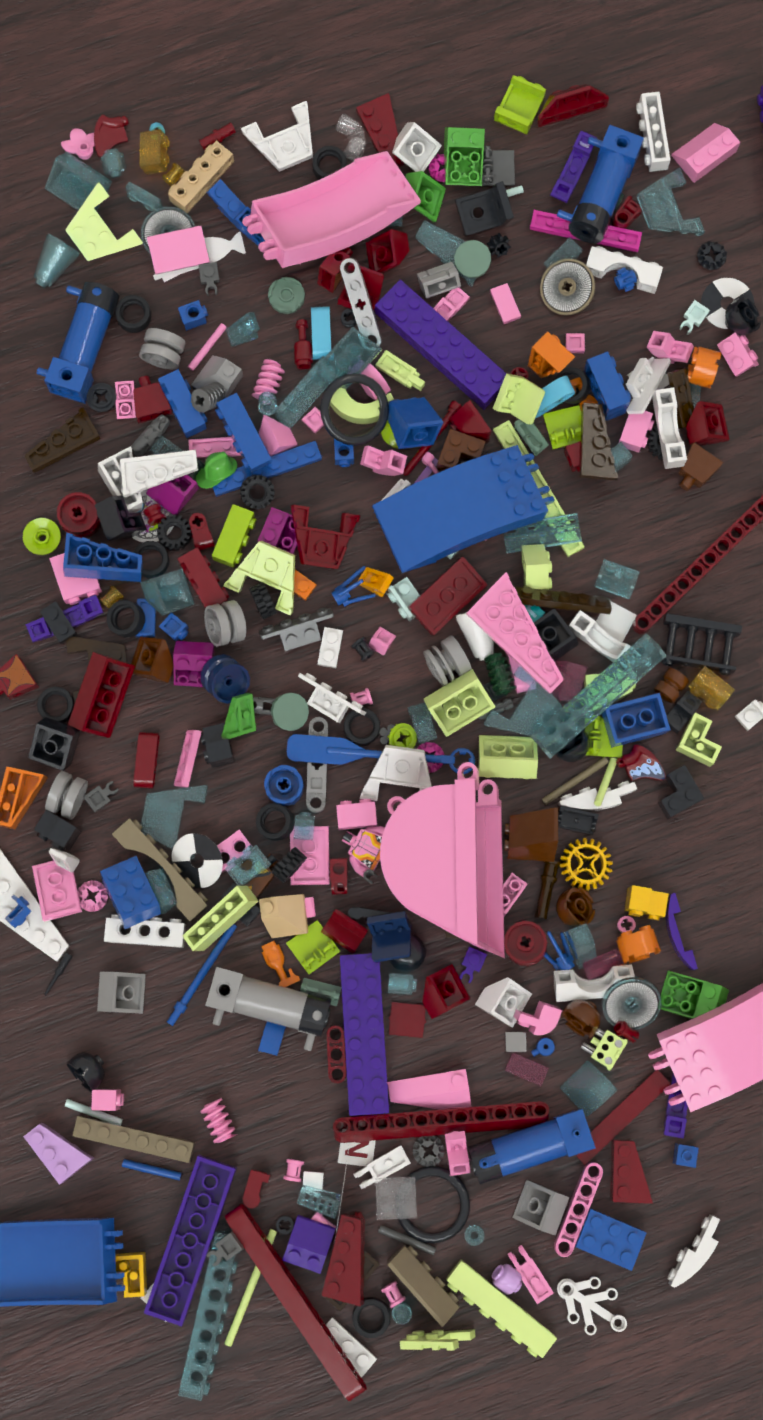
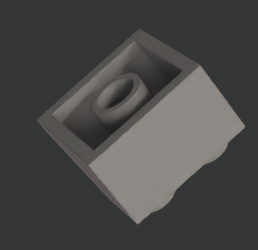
(121, 992)
(540, 1207)

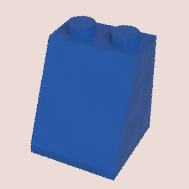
(413, 422)

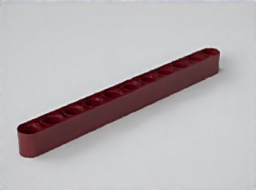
(701, 565)
(431, 1117)
(295, 1302)

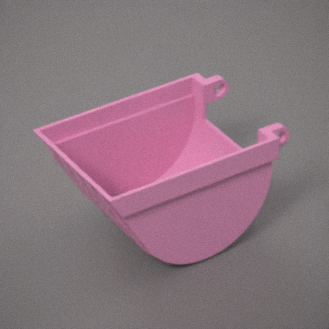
(448, 858)

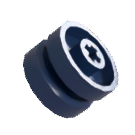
(224, 678)

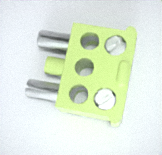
(614, 1048)

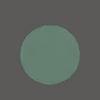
(472, 259)
(286, 295)
(289, 711)

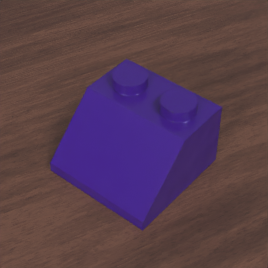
(309, 1244)

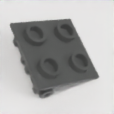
(498, 167)

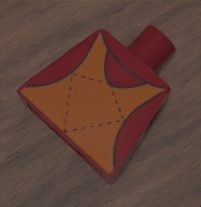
(330, 272)
(16, 679)

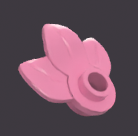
(79, 144)

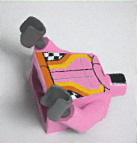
(365, 850)

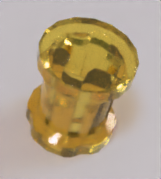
(173, 175)
(111, 597)

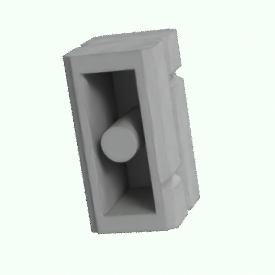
(439, 280)

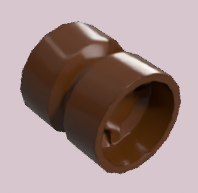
(672, 684)

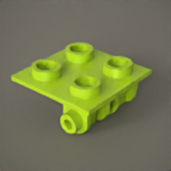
(564, 426)
(600, 742)
(313, 948)

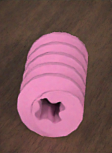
(268, 378)
(218, 1121)

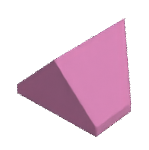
(276, 436)

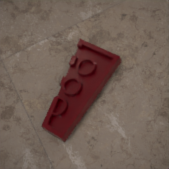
(380, 125)

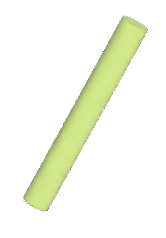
(605, 782)

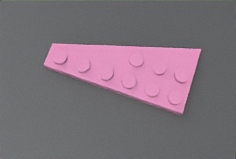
(511, 627)

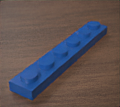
(280, 464)

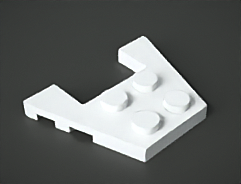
(287, 146)
(398, 767)

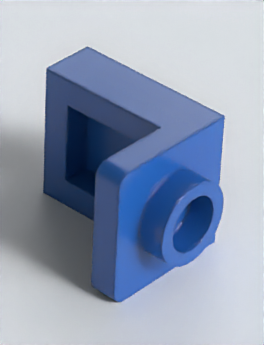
(174, 627)
(19, 913)

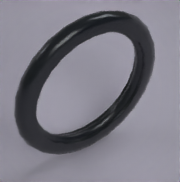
(325, 404)
(463, 1213)

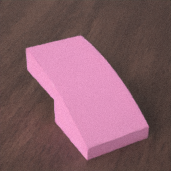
(452, 303)

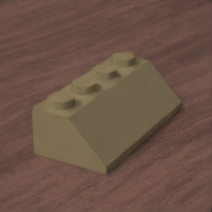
(423, 1285)

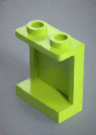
(520, 104)

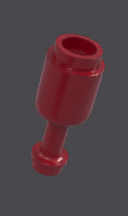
(303, 349)

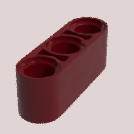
(146, 760)
(336, 1064)

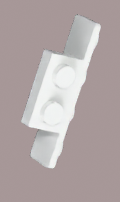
(644, 382)
(329, 703)

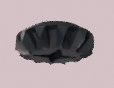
(707, 261)
(101, 389)

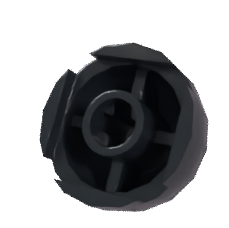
(742, 317)
(575, 749)
(415, 960)
(87, 1070)

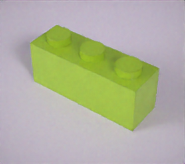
(234, 536)

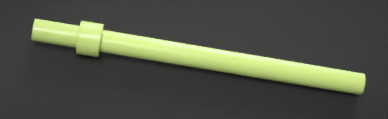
(246, 1297)

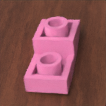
(125, 399)

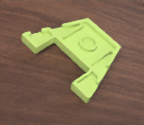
(91, 232)
(271, 567)
(436, 1339)

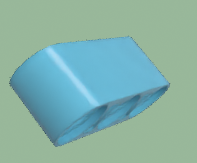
(320, 331)
(555, 394)

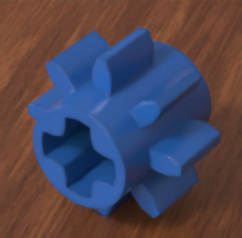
(625, 279)

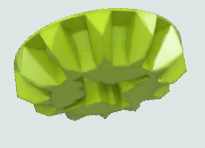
(403, 729)

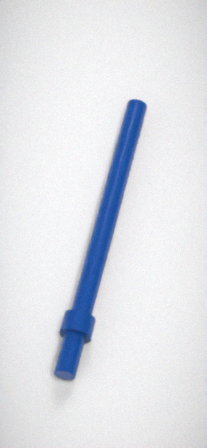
(180, 1007)

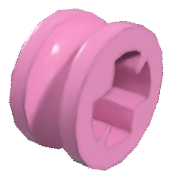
(629, 919)

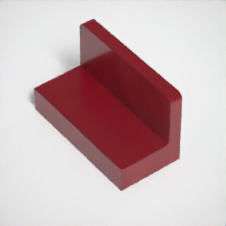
(344, 931)

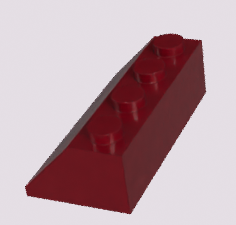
(101, 695)

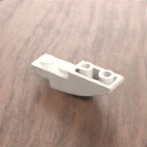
(586, 798)
(691, 1261)

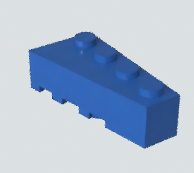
(243, 433)
(99, 561)

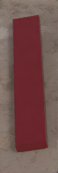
(625, 1113)

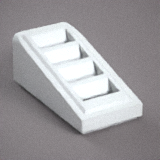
(64, 859)

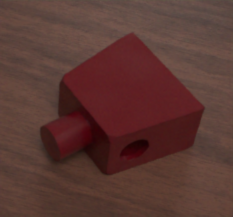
(150, 401)

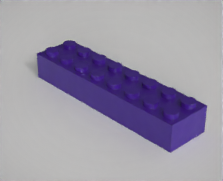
(441, 344)
(364, 1035)
(190, 1240)

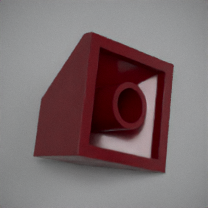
(387, 250)
(470, 422)
(707, 424)
(443, 991)

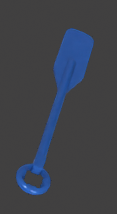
(341, 751)

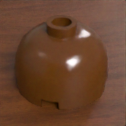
(575, 907)
(582, 1017)

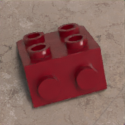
(373, 282)

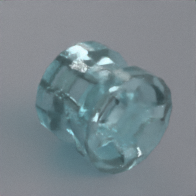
(265, 399)
(401, 1316)

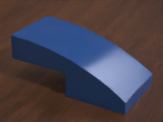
(272, 1038)

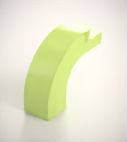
(354, 411)

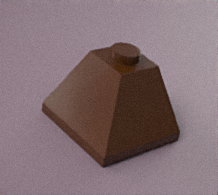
(153, 660)

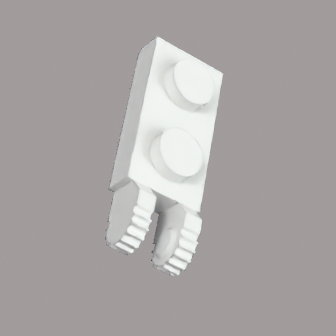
(384, 1166)

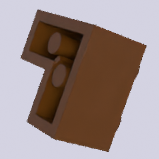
(459, 447)

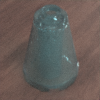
(53, 260)

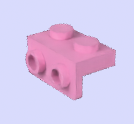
(738, 353)

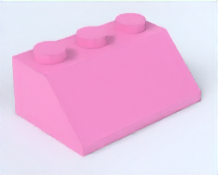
(706, 151)

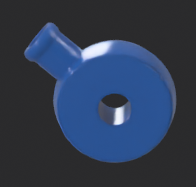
(540, 1047)

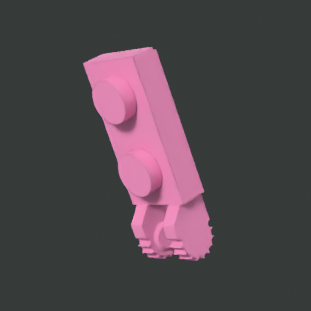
(532, 1276)

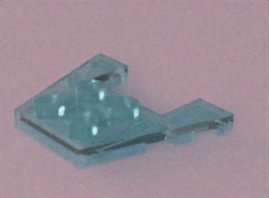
(661, 207)
(532, 711)
(164, 813)

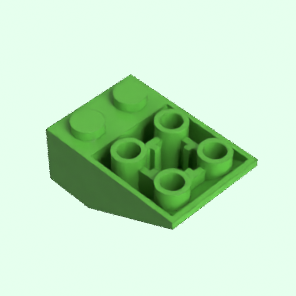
(463, 156)
(690, 996)

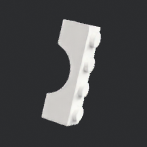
(602, 261)
(666, 417)
(592, 634)
(571, 987)

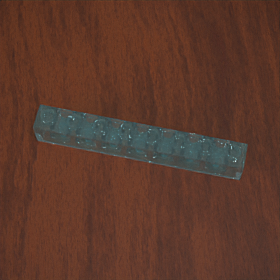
(598, 695)
(189, 1387)

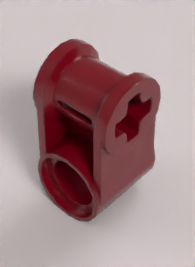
(628, 212)
(201, 535)

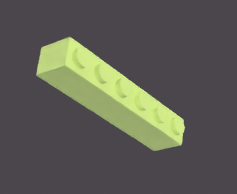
(501, 1308)

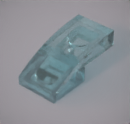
(568, 250)

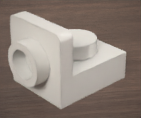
(751, 714)

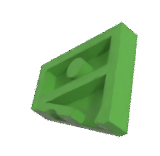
(240, 717)

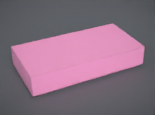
(505, 303)

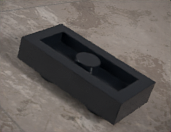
(58, 622)

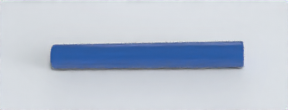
(151, 1169)

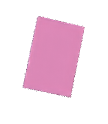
(178, 250)
(316, 866)
(56, 891)

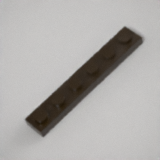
(564, 600)

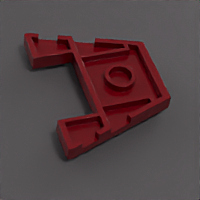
(321, 546)

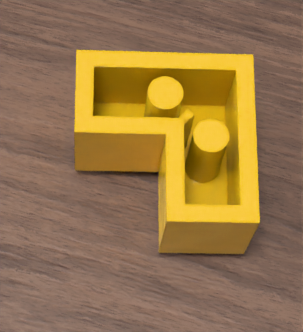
(644, 901)
(135, 1273)

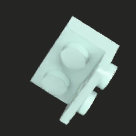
(403, 594)

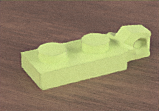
(399, 371)

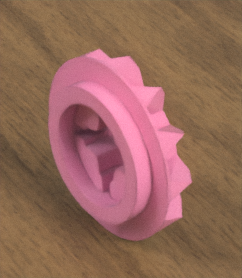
(101, 897)

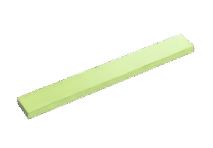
(508, 438)

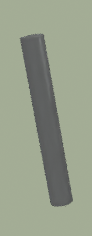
(407, 1240)

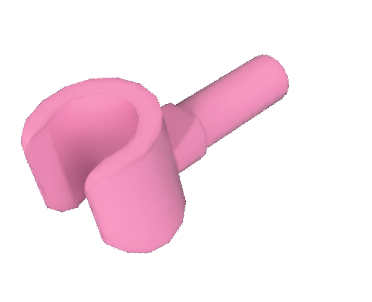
(427, 460)

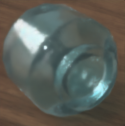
(113, 163)

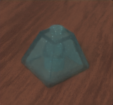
(168, 592)
(588, 1088)

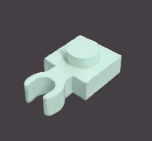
(695, 315)

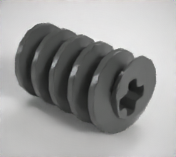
(207, 396)

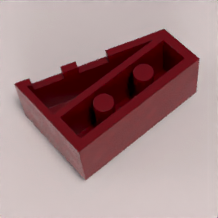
(202, 579)
(627, 1175)

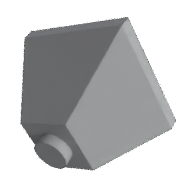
(219, 371)

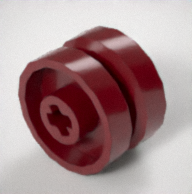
(68, 515)
(522, 932)

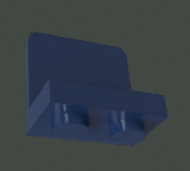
(390, 936)

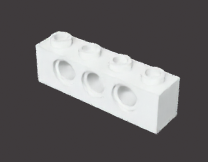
(175, 939)

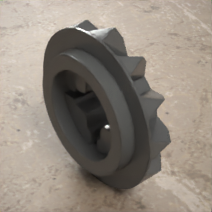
(429, 1160)

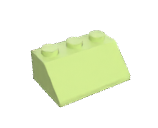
(459, 703)
(507, 757)

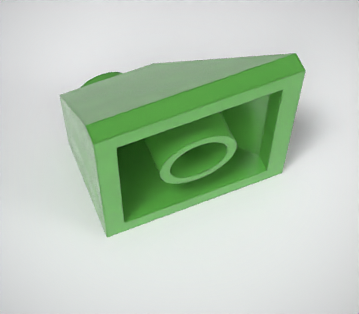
(429, 192)

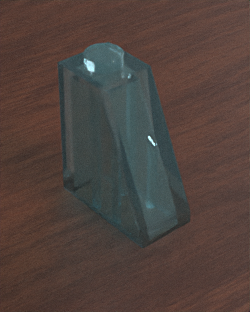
(581, 944)

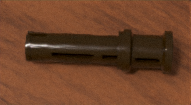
(548, 880)

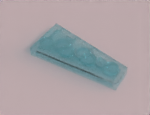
(442, 244)

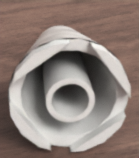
(477, 639)

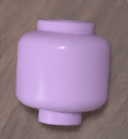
(506, 1279)

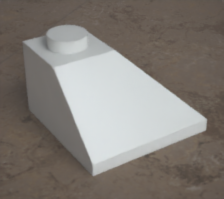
(415, 147)
(503, 1000)

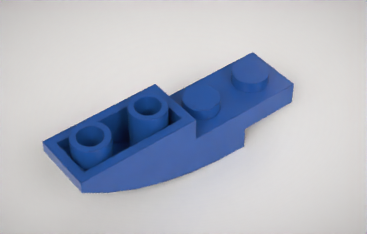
(232, 208)

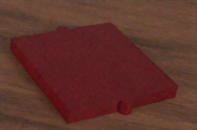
(407, 1020)

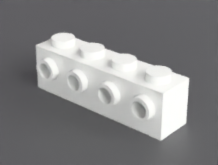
(654, 131)

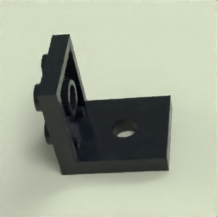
(494, 206)

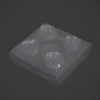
(396, 1198)

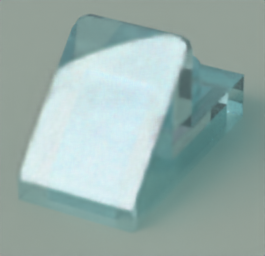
(243, 330)
(422, 722)

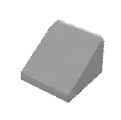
(515, 1041)

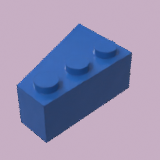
(179, 398)

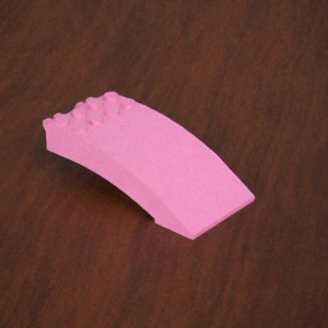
(332, 211)
(715, 1051)

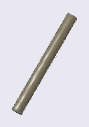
(574, 781)

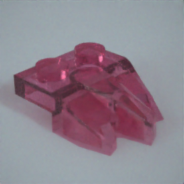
(573, 680)

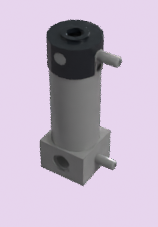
(269, 1003)

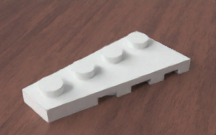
(152, 470)

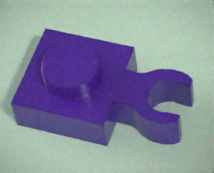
(473, 962)

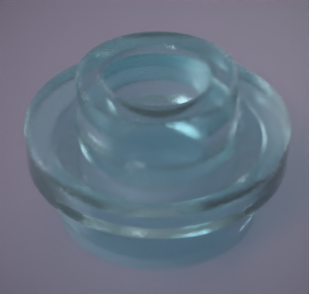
(474, 1242)

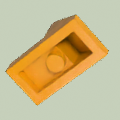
(376, 581)

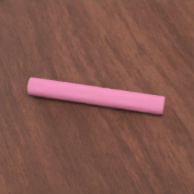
(208, 345)

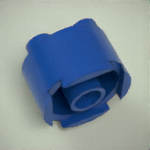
(278, 776)

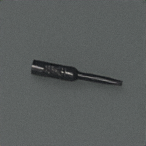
(59, 970)

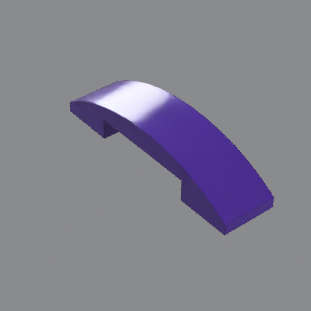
(574, 168)
(77, 615)
(688, 956)
(675, 1116)

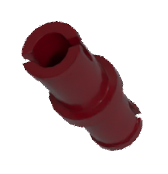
(217, 135)

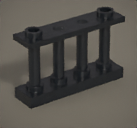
(711, 628)

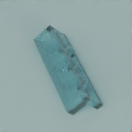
(301, 398)
(549, 536)

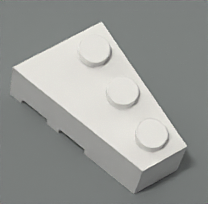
(111, 474)

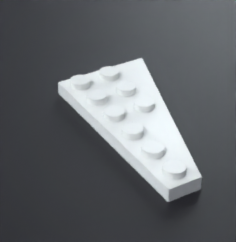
(36, 931)

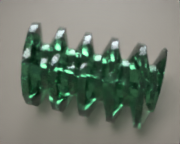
(499, 675)

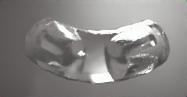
(355, 135)

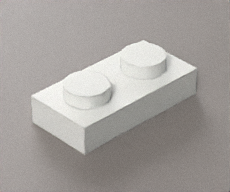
(330, 647)

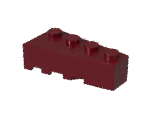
(346, 1266)

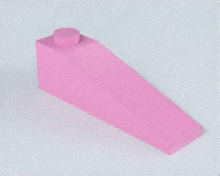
(433, 1091)

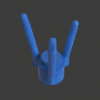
(342, 594)
(564, 961)

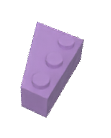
(56, 1152)

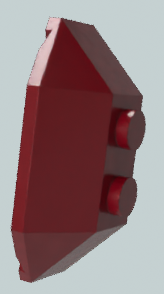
(571, 103)

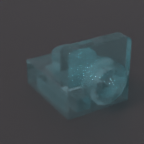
(304, 826)

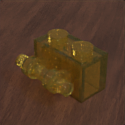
(711, 688)

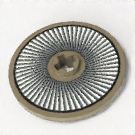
(580, 293)

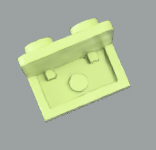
(519, 398)

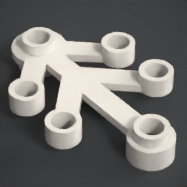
(588, 1302)

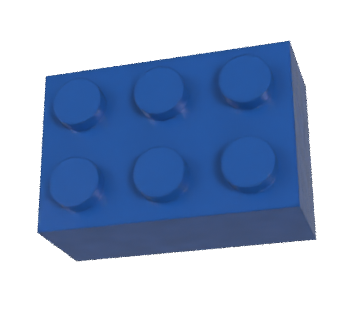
(607, 385)
(635, 720)
(130, 892)
(610, 1239)

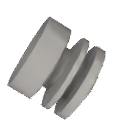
(445, 661)

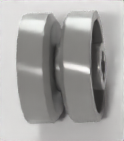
(162, 348)
(225, 623)
(66, 795)

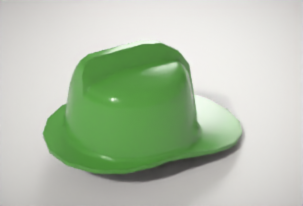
(216, 469)

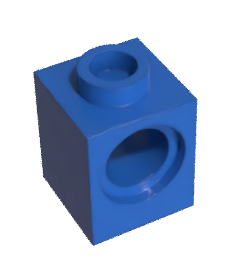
(190, 322)
(343, 461)
(685, 1155)

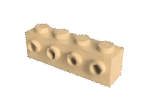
(200, 177)

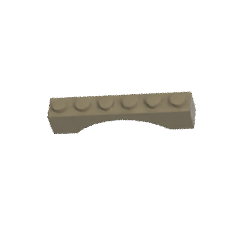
(132, 838)
(134, 1139)

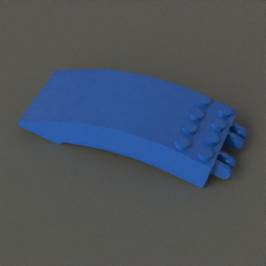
(461, 507)
(59, 1262)

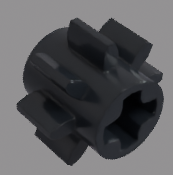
(498, 245)

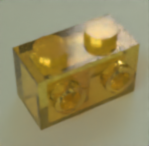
(153, 151)

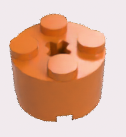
(703, 366)
(638, 945)

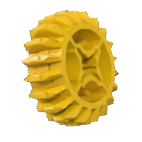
(592, 871)

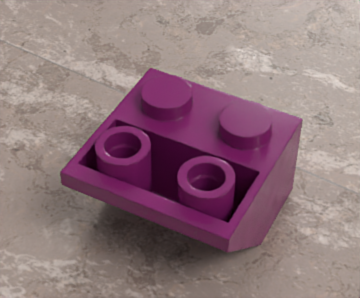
(174, 493)
(279, 531)
(189, 662)

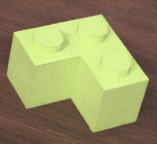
(536, 567)
(694, 743)

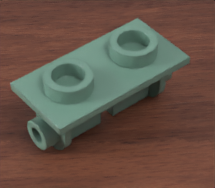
(531, 436)
(321, 989)

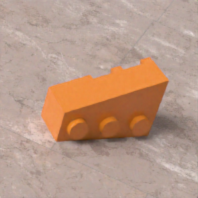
(549, 356)
(17, 795)

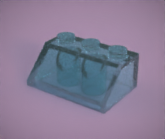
(74, 180)
(349, 356)

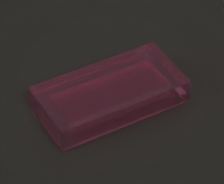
(602, 964)
(526, 1069)

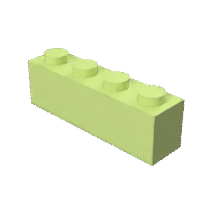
(220, 918)

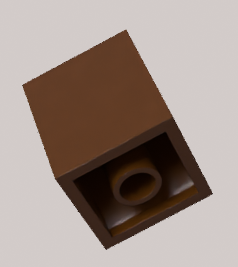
(532, 835)

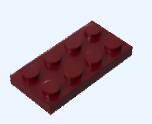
(447, 595)

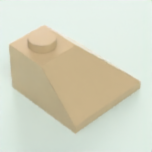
(284, 915)

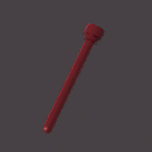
(453, 408)

